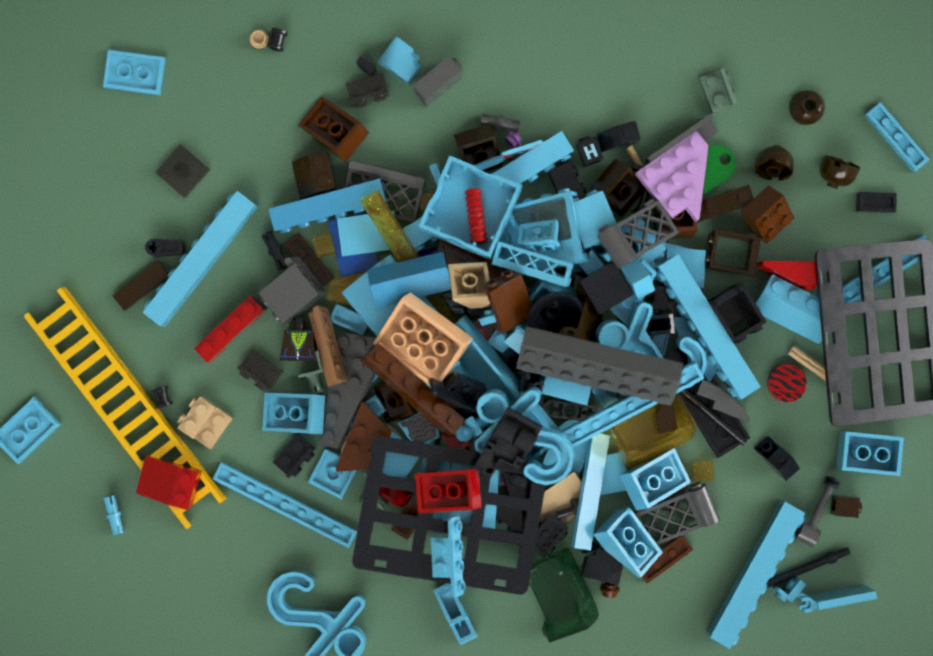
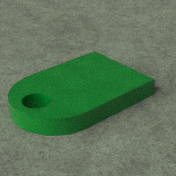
(715, 171)

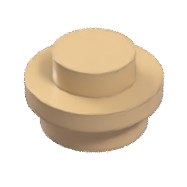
(259, 39)

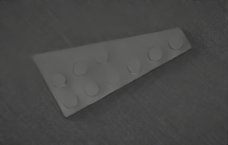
(346, 397)

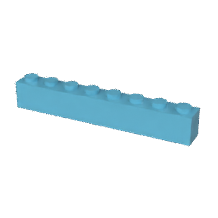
(200, 259)
(707, 328)
(755, 574)

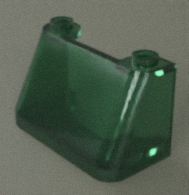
(562, 595)

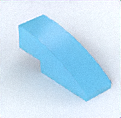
(455, 614)

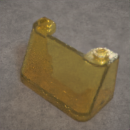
(639, 438)

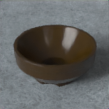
(799, 112)

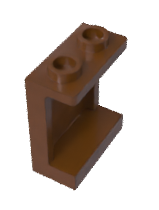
(508, 300)

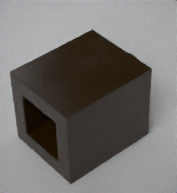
(845, 506)

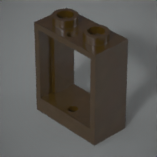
(752, 253)

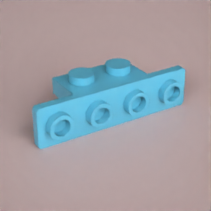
(448, 557)

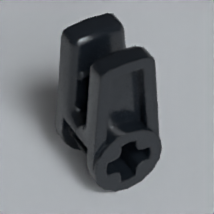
(166, 247)

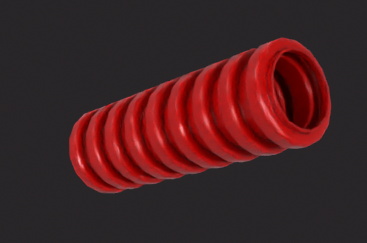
(475, 215)

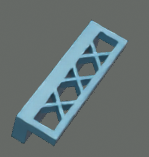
(533, 270)

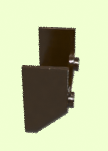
(589, 318)

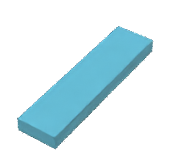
(896, 137)

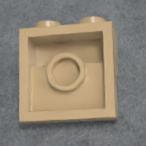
(204, 422)

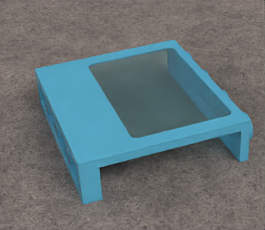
(549, 208)

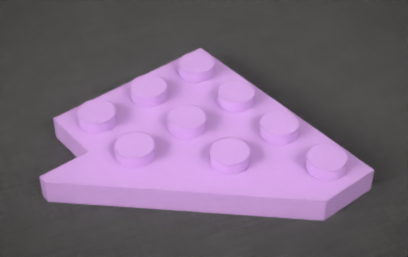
(678, 177)

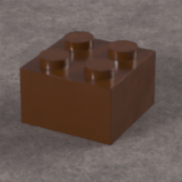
(767, 214)

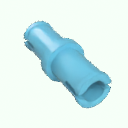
(113, 514)

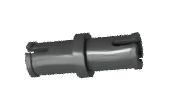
(500, 122)

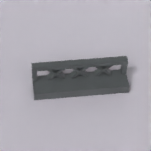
(703, 127)

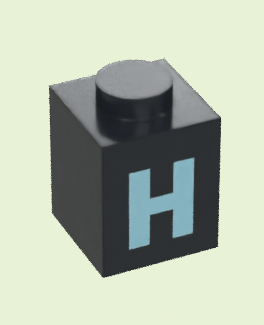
(589, 151)

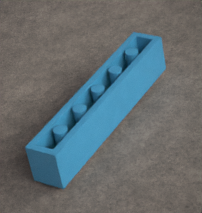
(323, 206)

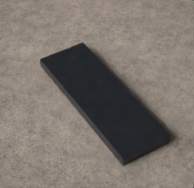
(716, 437)

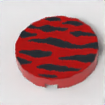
(787, 383)

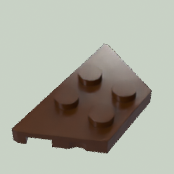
(360, 440)

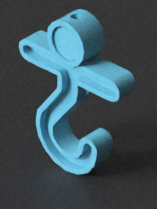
(636, 339)
(491, 409)
(333, 625)

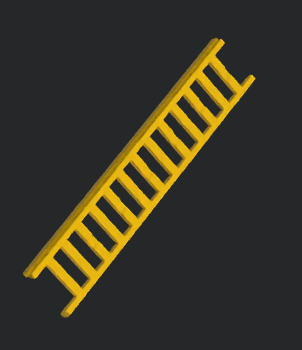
(129, 380)

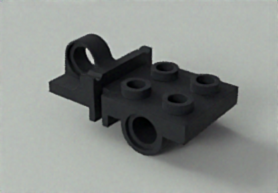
(509, 442)

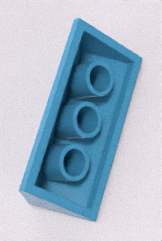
(419, 276)

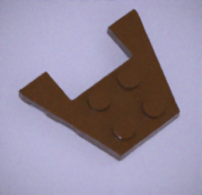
(457, 255)

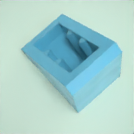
(638, 278)

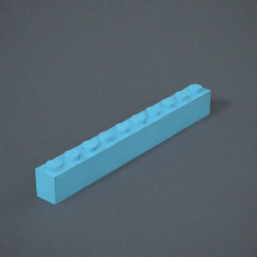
(518, 171)

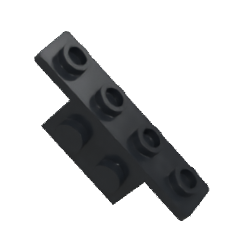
(459, 390)

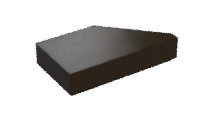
(666, 418)

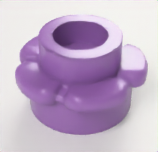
(513, 139)

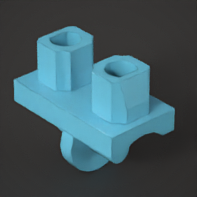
(470, 429)

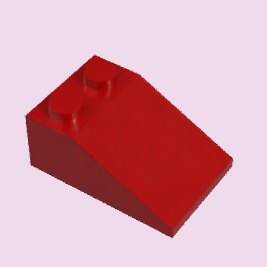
(794, 272)
(169, 482)
(448, 491)

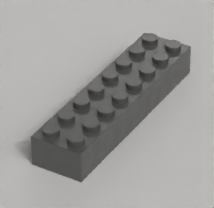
(599, 366)

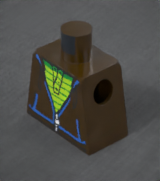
(298, 343)

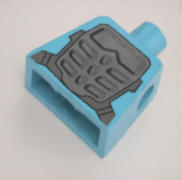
(420, 429)

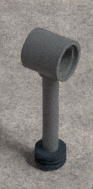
(808, 532)

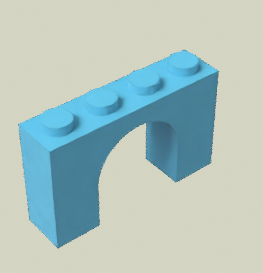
(654, 254)

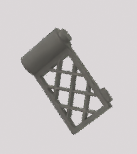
(619, 245)
(702, 509)

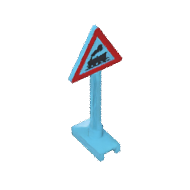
(509, 155)

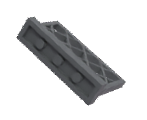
(392, 176)

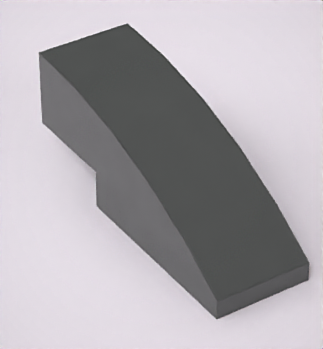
(721, 400)

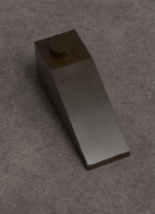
(725, 203)

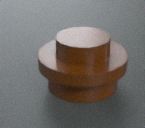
(609, 590)

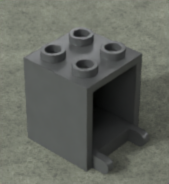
(292, 291)

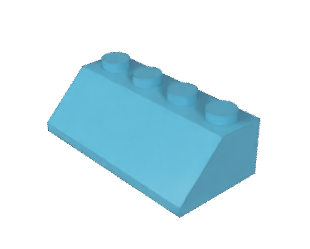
(790, 307)

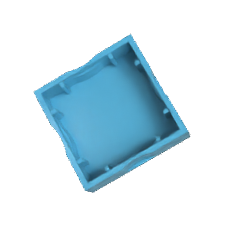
(447, 210)

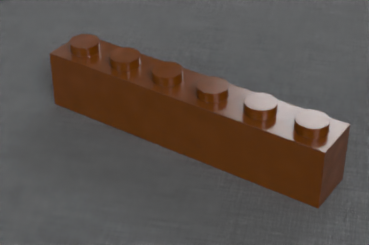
(412, 390)

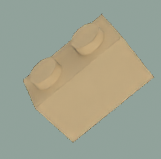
(466, 283)

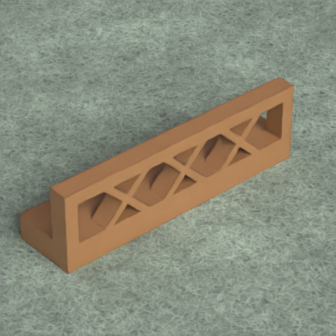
(327, 346)

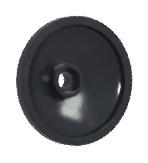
(555, 312)

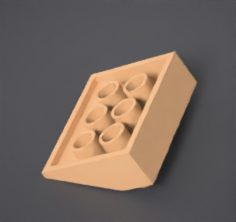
(423, 339)

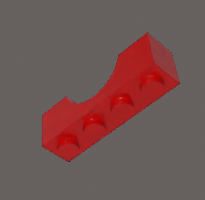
(227, 330)

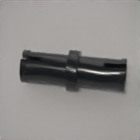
(275, 249)

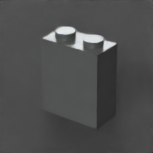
(438, 80)

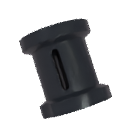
(277, 39)
(162, 397)

